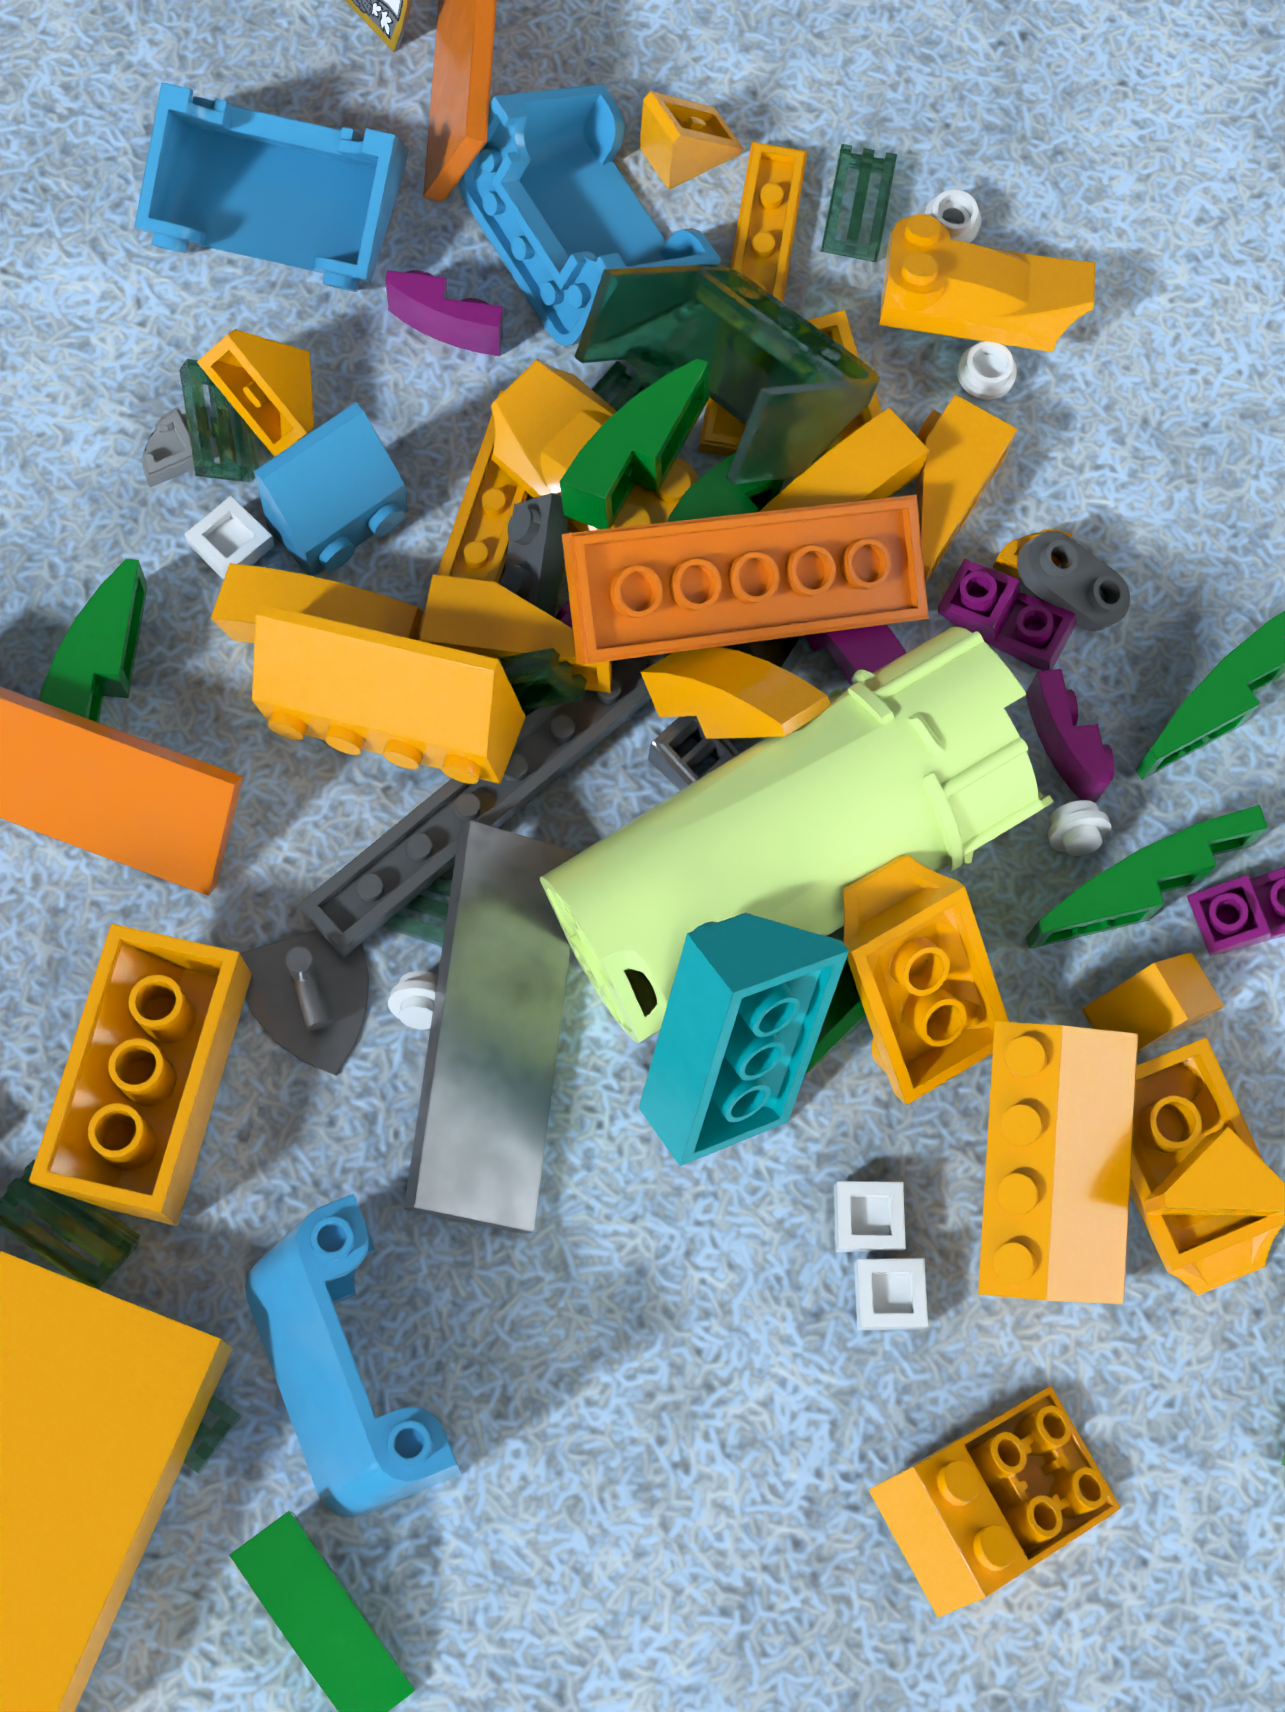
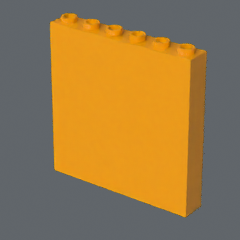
(89, 1449)

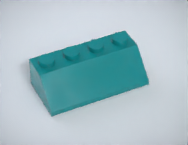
(738, 1032)

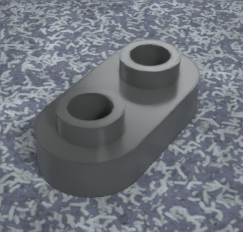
(1076, 582)

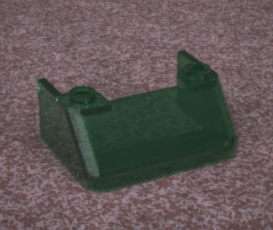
(763, 358)

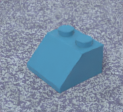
(331, 492)

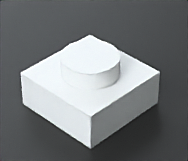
(229, 537)
(869, 1216)
(891, 1294)

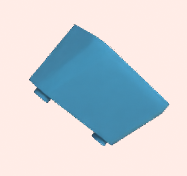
(269, 187)
(562, 205)
(350, 1453)

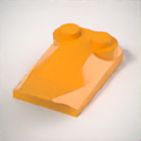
(978, 289)
(543, 427)
(920, 975)
(1176, 1107)

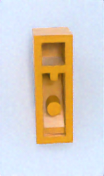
(962, 459)
(497, 623)

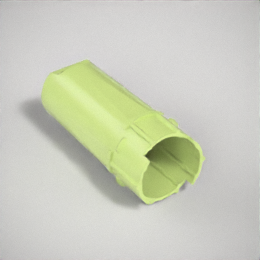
(891, 769)

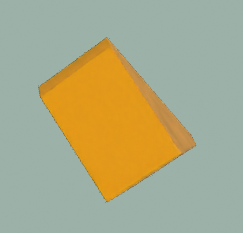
(684, 138)
(265, 385)
(1156, 1001)
(1220, 1180)

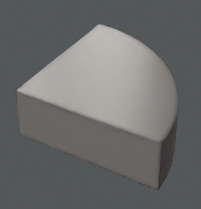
(168, 449)

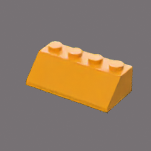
(384, 695)
(143, 1074)
(1058, 1163)

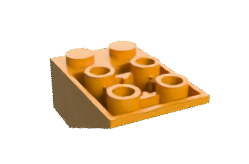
(994, 1502)

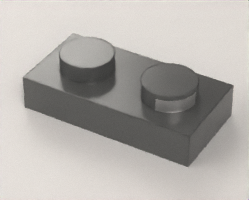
(536, 551)

